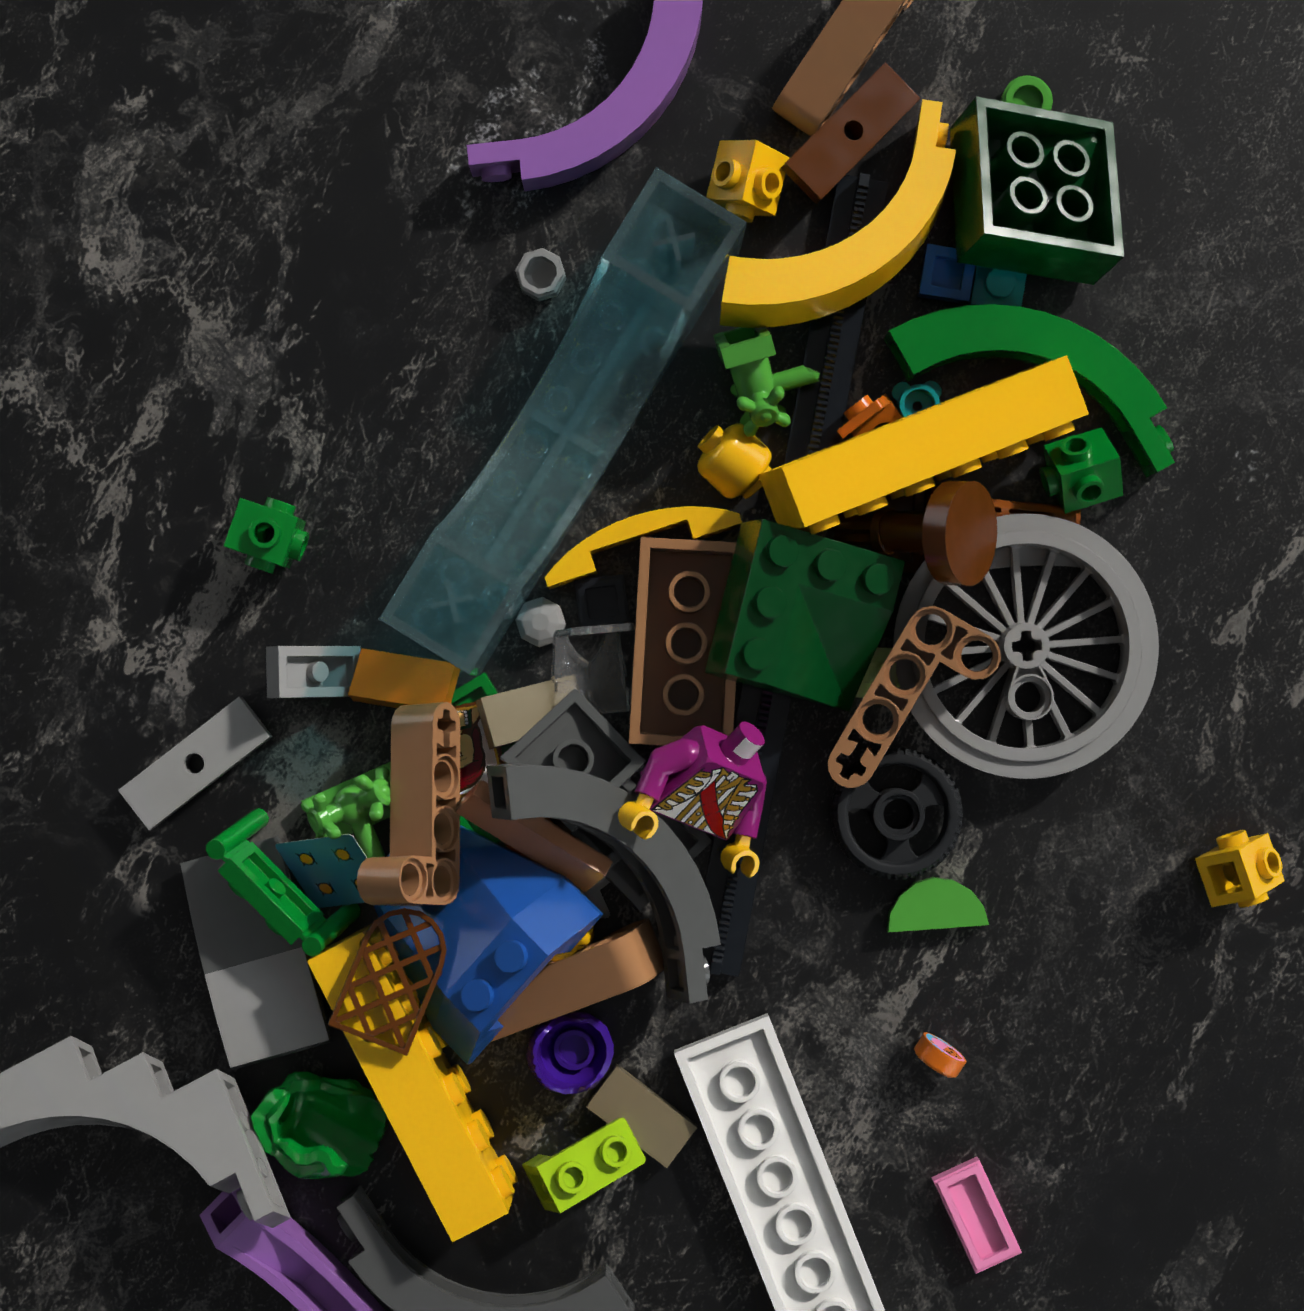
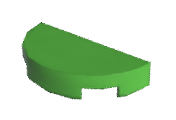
(935, 905)

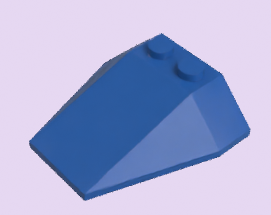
(496, 937)

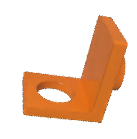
(868, 414)

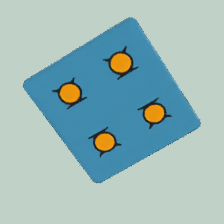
(325, 868)

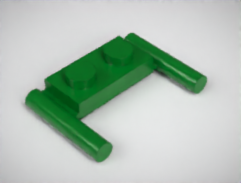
(271, 892)

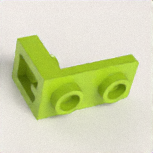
(584, 1166)

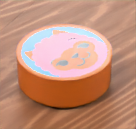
(939, 1055)

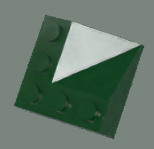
(1035, 191)
(802, 613)

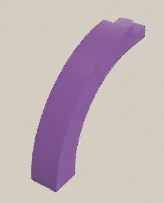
(613, 123)
(286, 1259)

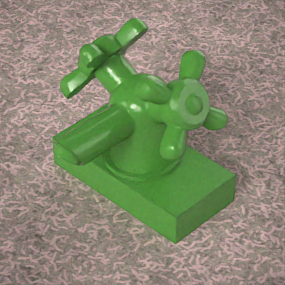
(756, 387)
(353, 809)

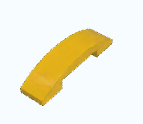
(701, 523)

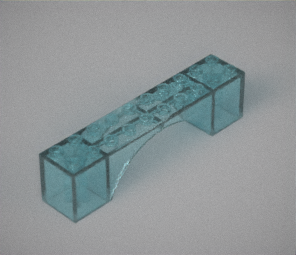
(596, 385)

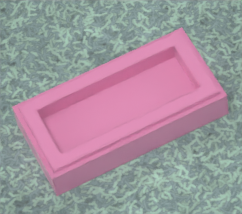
(976, 1215)

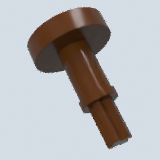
(953, 532)

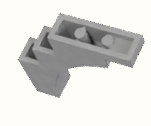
(199, 1121)

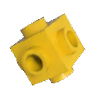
(747, 178)
(1240, 869)

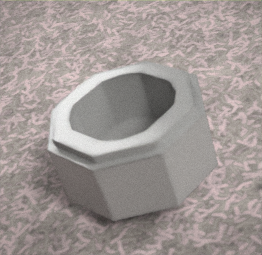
(540, 274)
(539, 621)

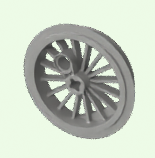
(1045, 543)

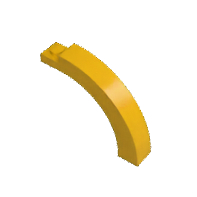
(836, 277)

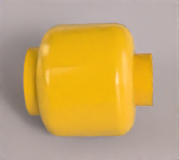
(733, 461)

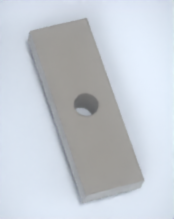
(171, 780)

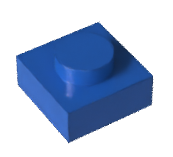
(944, 277)

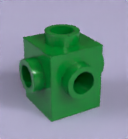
(1082, 470)
(251, 526)

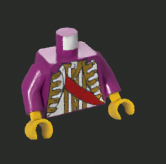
(708, 785)

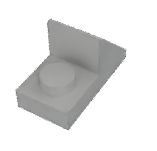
(310, 671)

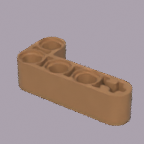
(836, 61)
(902, 700)
(423, 818)
(587, 977)

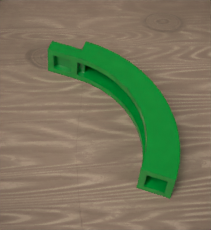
(1035, 339)

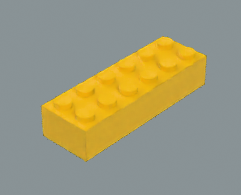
(928, 443)
(422, 1096)

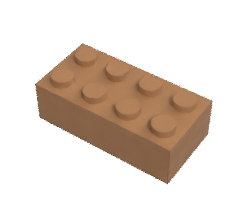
(674, 630)

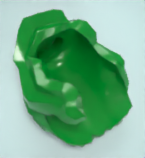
(320, 1125)

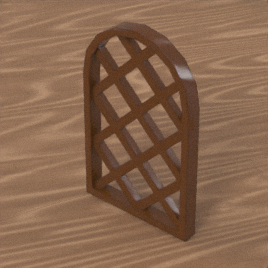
(383, 1000)

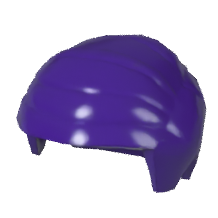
(570, 1053)

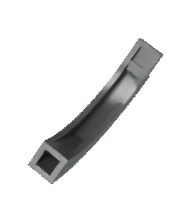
(659, 863)
(411, 1286)

